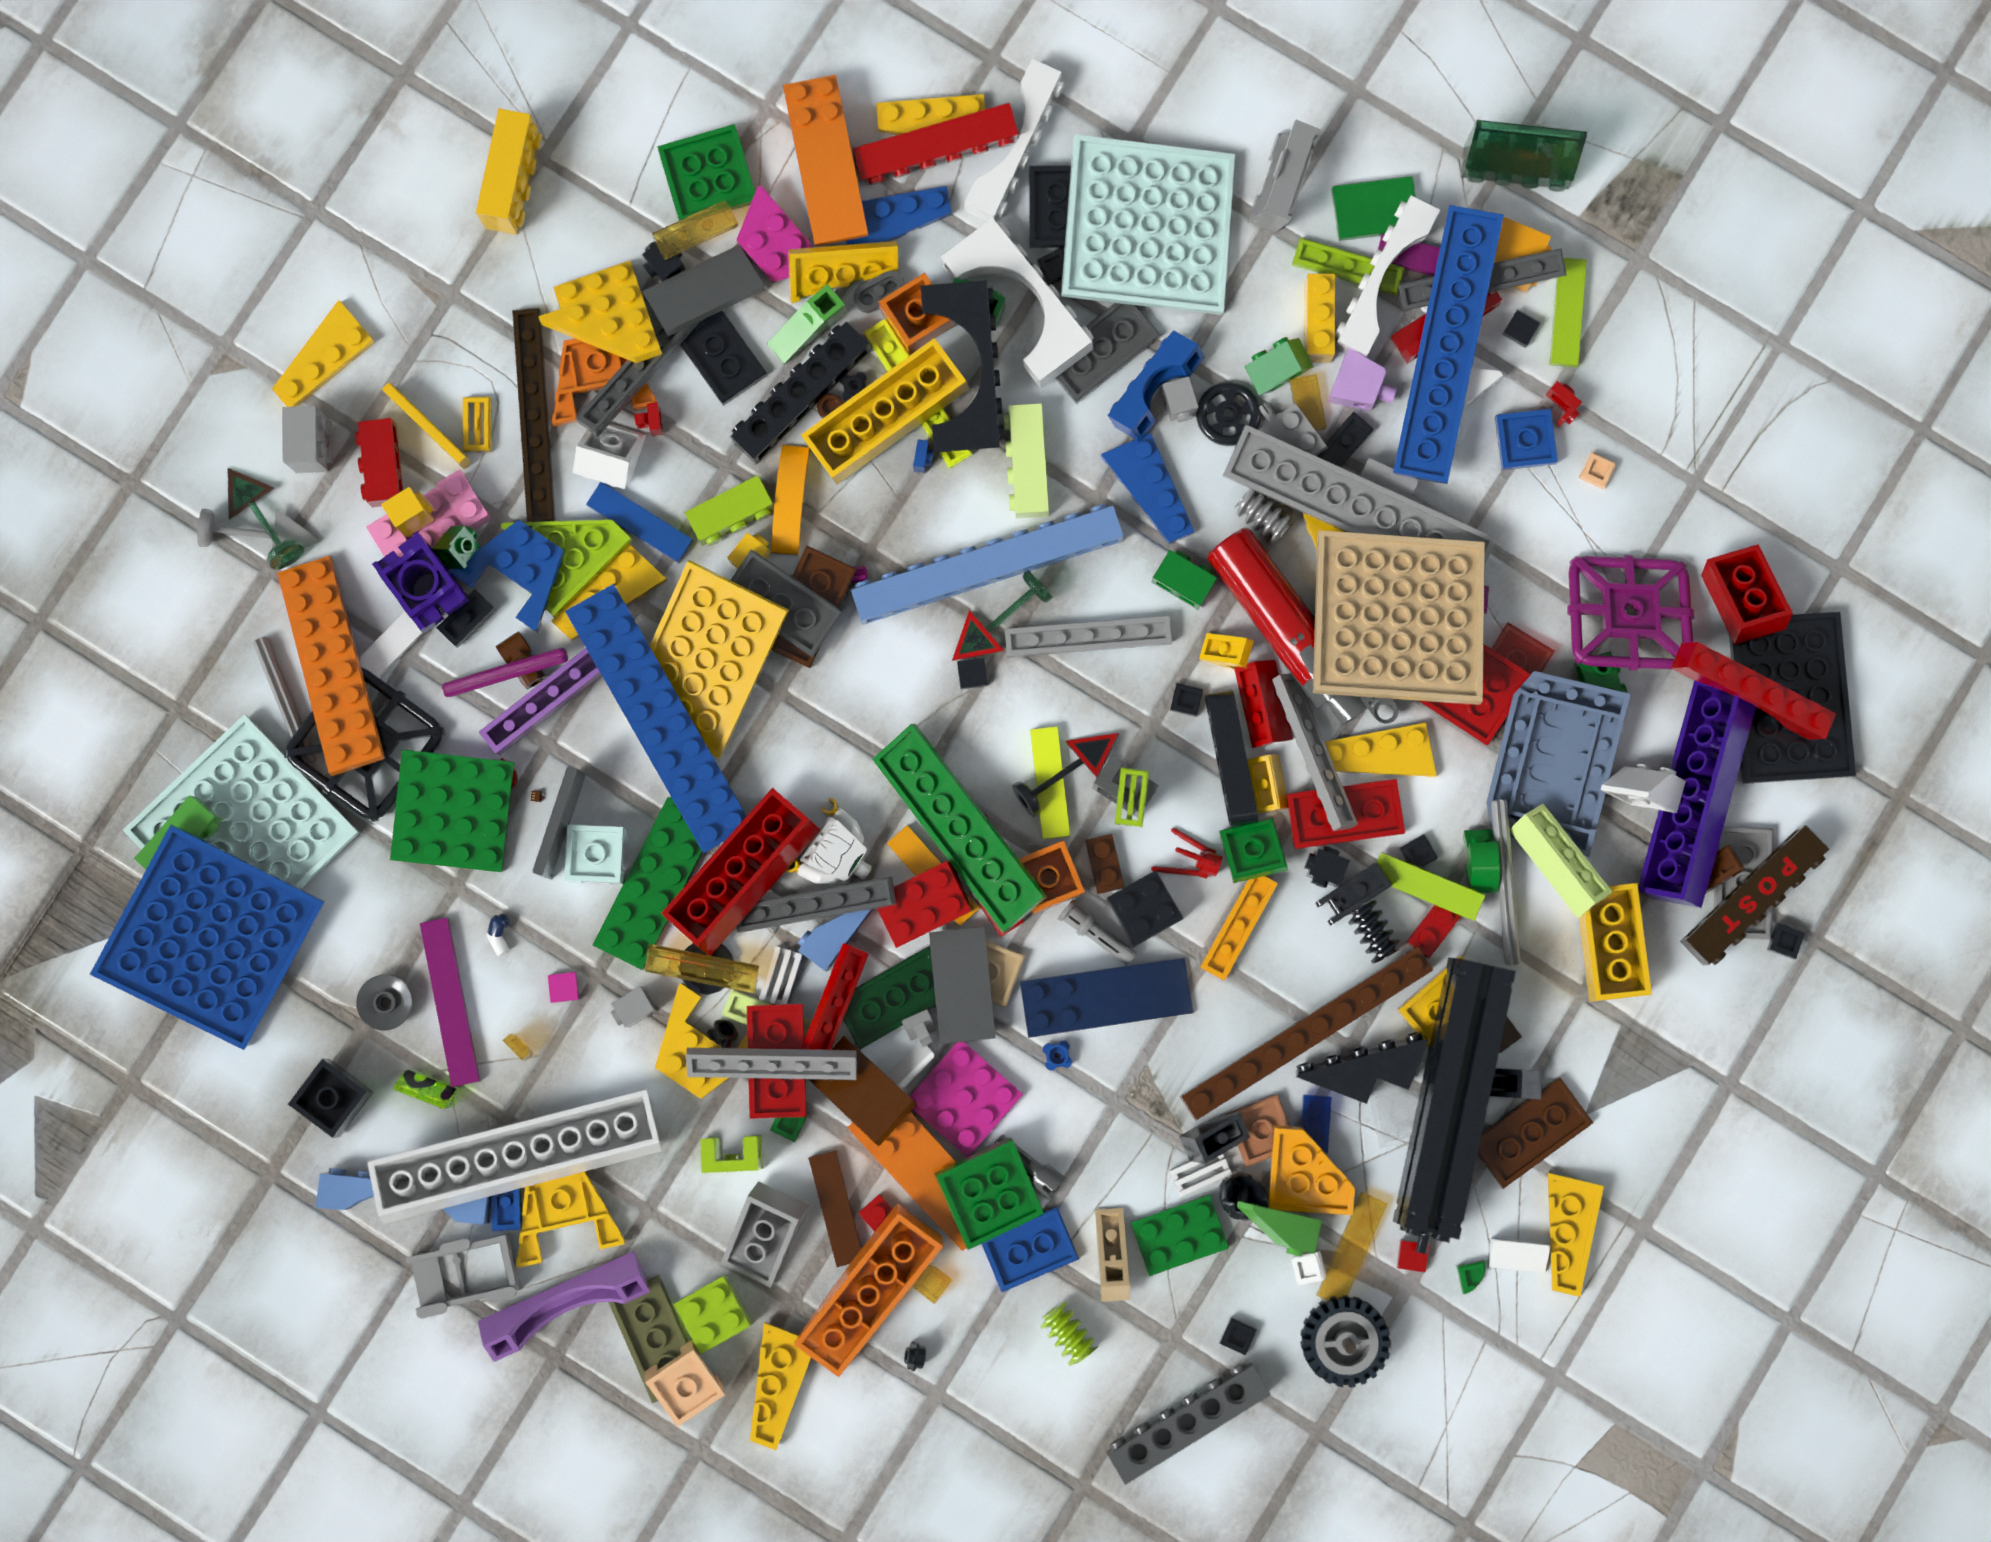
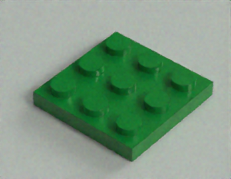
(707, 171)
(989, 1193)

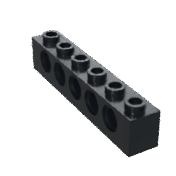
(757, 446)

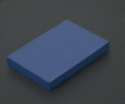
(1030, 1250)

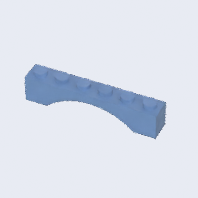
(345, 1191)

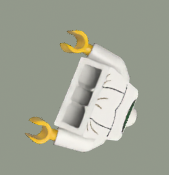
(834, 851)

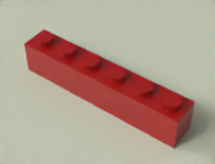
(935, 143)

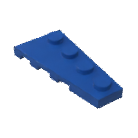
(902, 213)
(1148, 481)

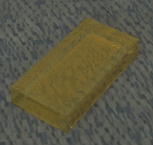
(1307, 397)

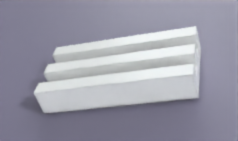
(787, 954)
(1178, 1182)

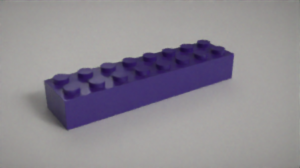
(1709, 762)

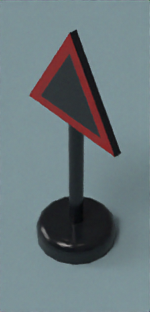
(1091, 752)

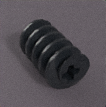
(1374, 932)

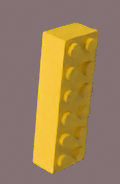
(885, 411)

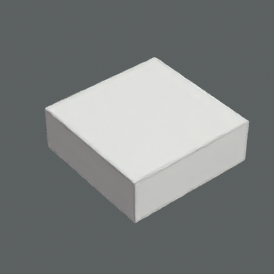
(1308, 1268)

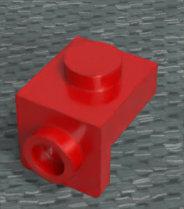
(1564, 398)

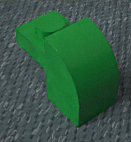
(1482, 860)

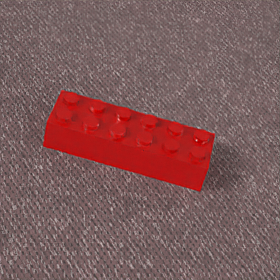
(740, 872)

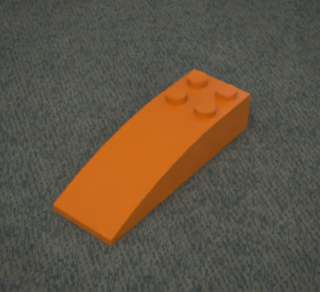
(825, 160)
(912, 1159)
(869, 1289)

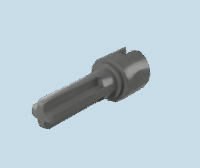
(1044, 1178)

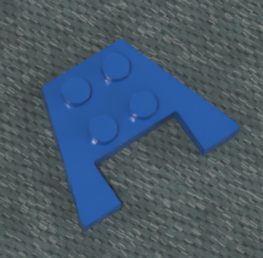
(524, 559)

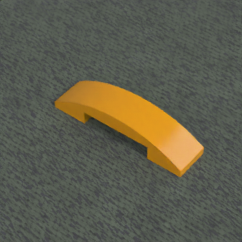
(789, 500)

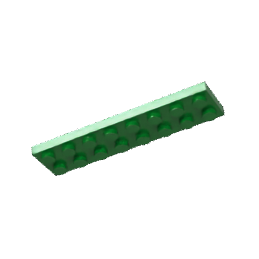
(959, 828)

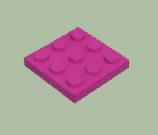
(964, 1098)

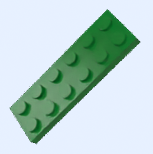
(652, 883)

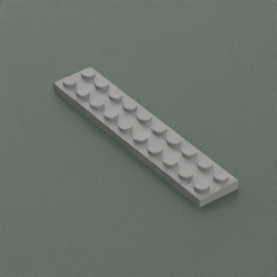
(1337, 494)

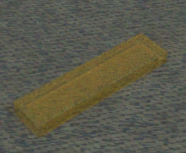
(702, 968)
(1352, 1247)

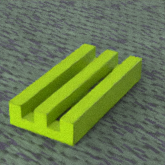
(1128, 821)

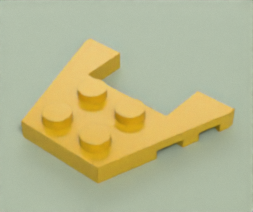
(679, 1037)
(559, 1205)

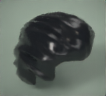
(1243, 1189)

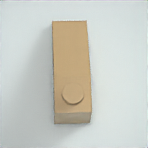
(1112, 1255)

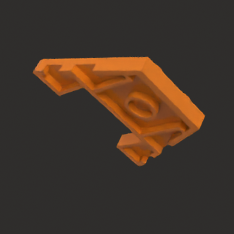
(585, 370)

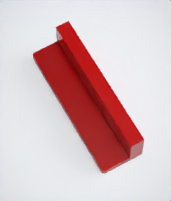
(1408, 338)

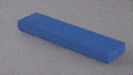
(639, 522)

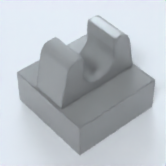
(919, 1027)

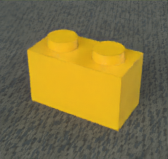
(409, 511)

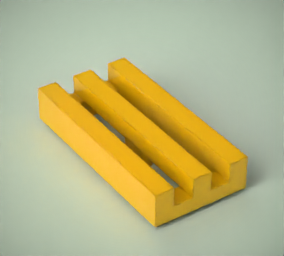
(477, 447)

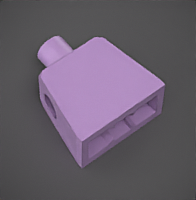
(1360, 383)

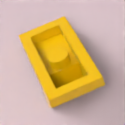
(1226, 650)

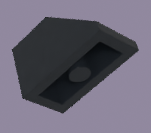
(1517, 1083)
(1214, 1137)

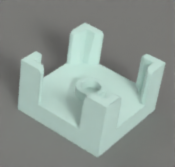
(595, 854)

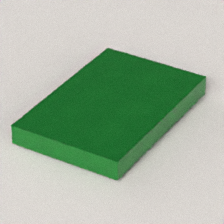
(1369, 207)

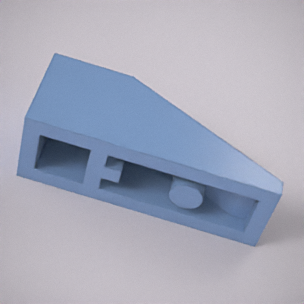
(826, 940)

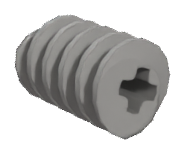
(1263, 516)

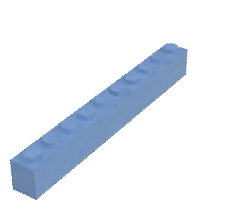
(987, 564)

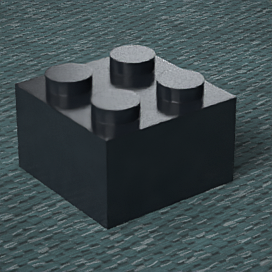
(1144, 908)
(330, 1098)

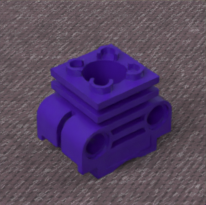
(403, 572)

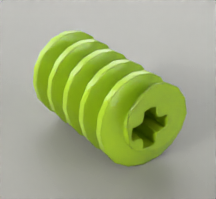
(1068, 1333)

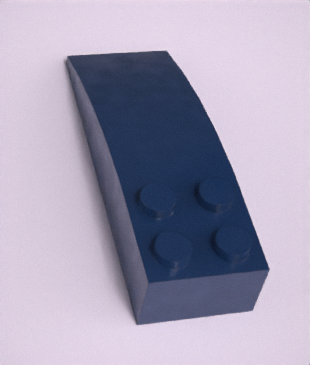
(1106, 997)

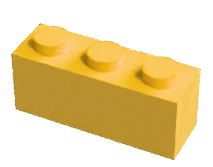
(1319, 317)

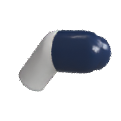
(495, 932)

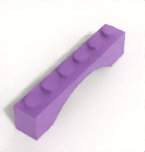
(513, 1326)

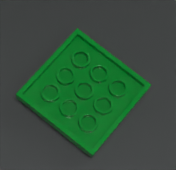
(452, 810)

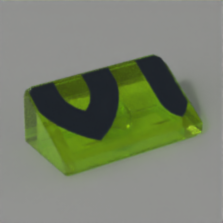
(425, 1089)

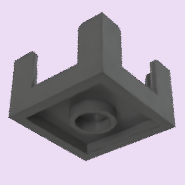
(1106, 787)

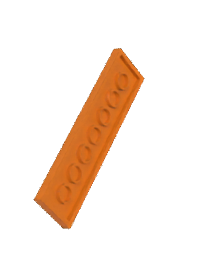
(330, 666)

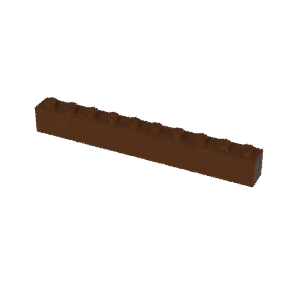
(1306, 1033)

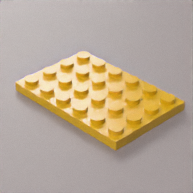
(715, 648)

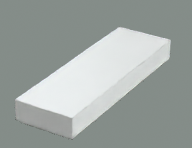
(390, 646)

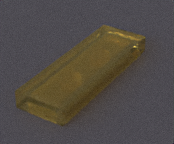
(695, 229)

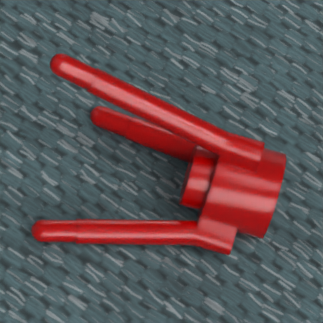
(1207, 861)

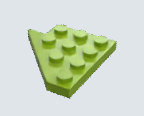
(588, 551)

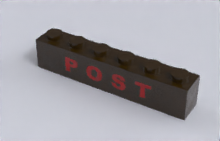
(1754, 895)

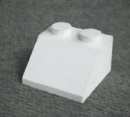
(609, 456)
(1646, 787)

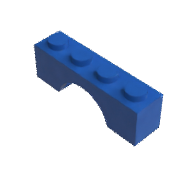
(1174, 359)

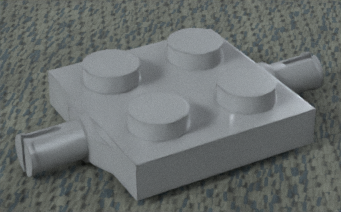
(1292, 428)

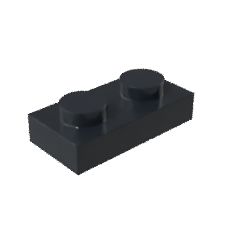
(466, 619)

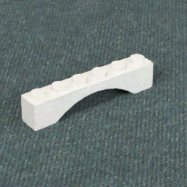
(991, 189)
(1411, 228)

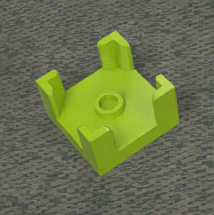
(712, 1162)

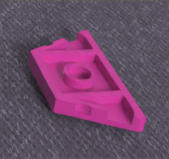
(768, 236)

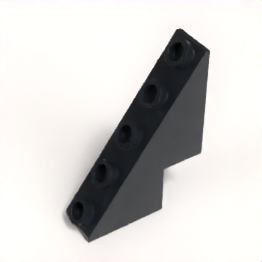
(1358, 1072)

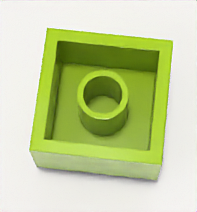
(713, 1314)

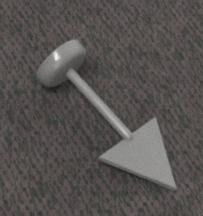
(284, 528)

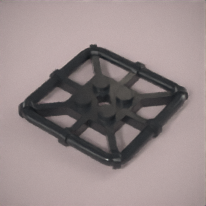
(389, 741)

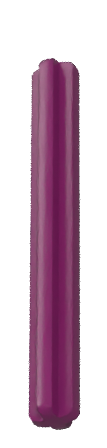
(505, 672)

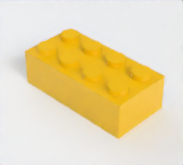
(508, 171)
(1615, 946)

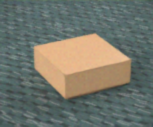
(1597, 470)

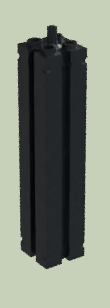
(1453, 1101)

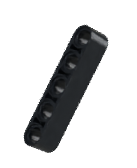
(1231, 757)

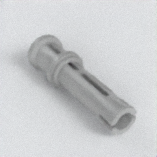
(1086, 925)

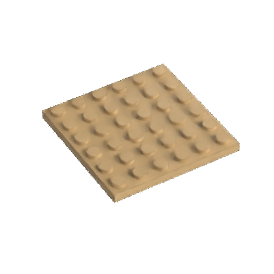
(1399, 617)

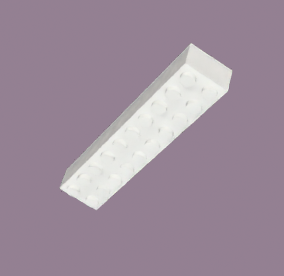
(513, 1156)

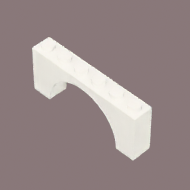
(993, 253)

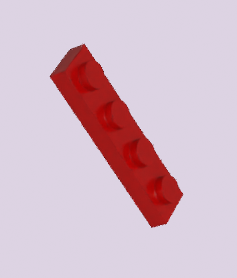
(835, 998)

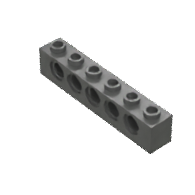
(1131, 1467)

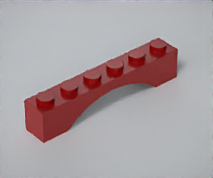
(1725, 674)

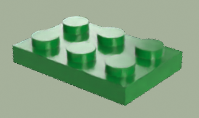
(1179, 1235)

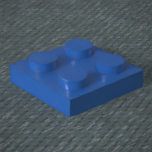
(1526, 439)

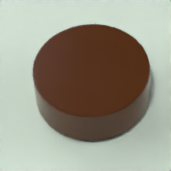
(828, 404)

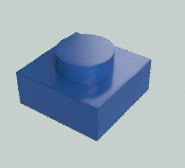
(923, 456)

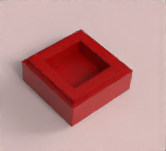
(1409, 1259)

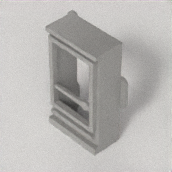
(1285, 177)
(431, 1284)

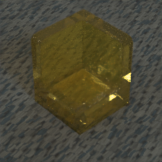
(932, 1283)

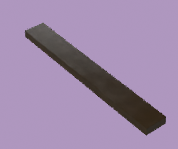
(533, 415)

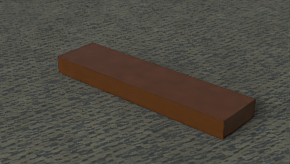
(835, 1207)

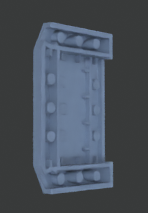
(1559, 752)

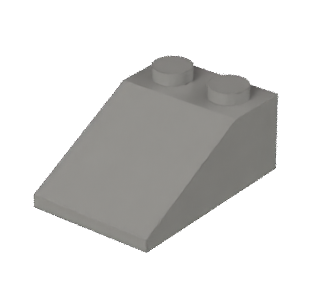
(764, 1234)

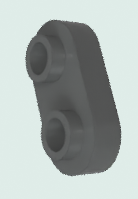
(877, 290)

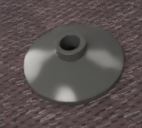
(370, 1002)

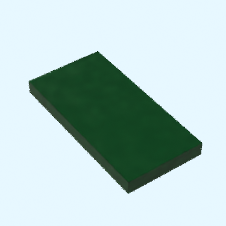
(890, 998)

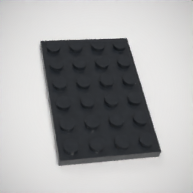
(1812, 663)

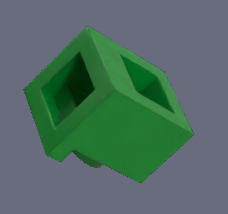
(456, 546)

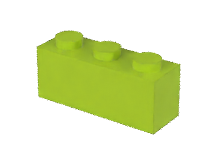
(730, 511)

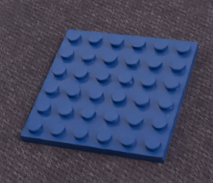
(207, 937)

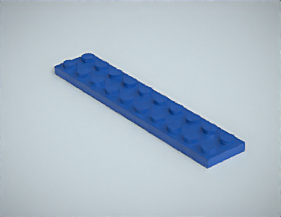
(1448, 344)
(657, 717)

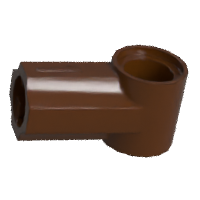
(515, 649)

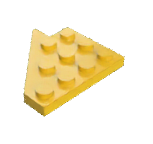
(606, 313)

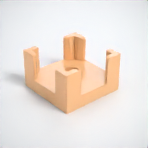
(684, 1385)

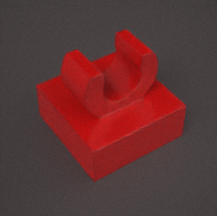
(651, 419)

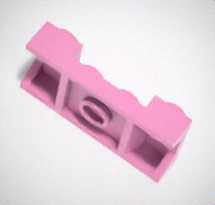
(453, 506)

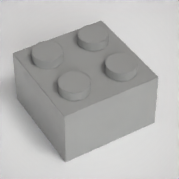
(306, 439)

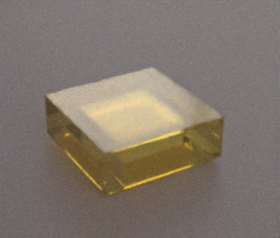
(518, 1047)

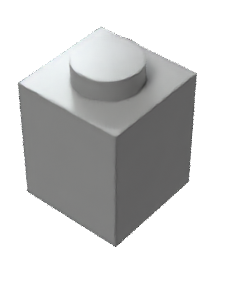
(1180, 399)
(633, 1007)

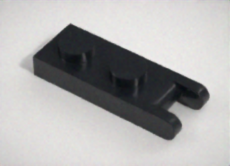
(1356, 892)

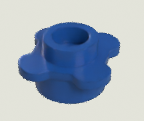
(1050, 1051)

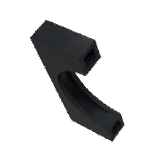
(969, 307)

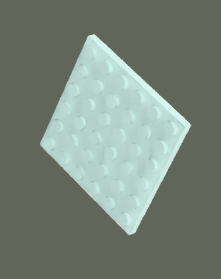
(1148, 225)
(265, 806)

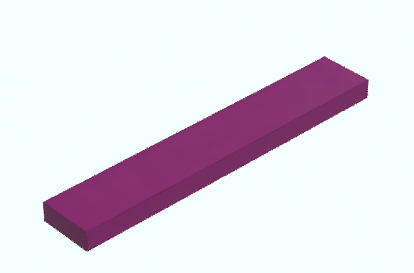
(450, 1002)

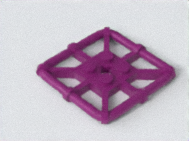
(1615, 601)

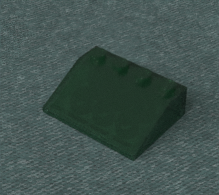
(1522, 155)

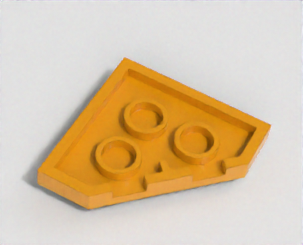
(1305, 1176)

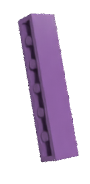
(540, 702)

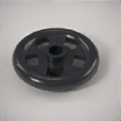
(1228, 391)

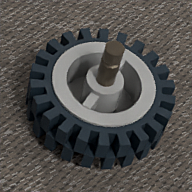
(1345, 1341)

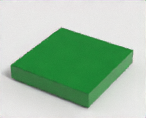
(1253, 850)

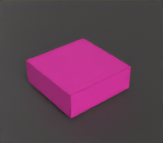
(563, 987)

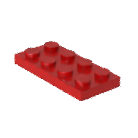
(1373, 804)
(776, 1029)

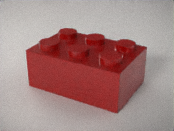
(1746, 594)
(925, 904)

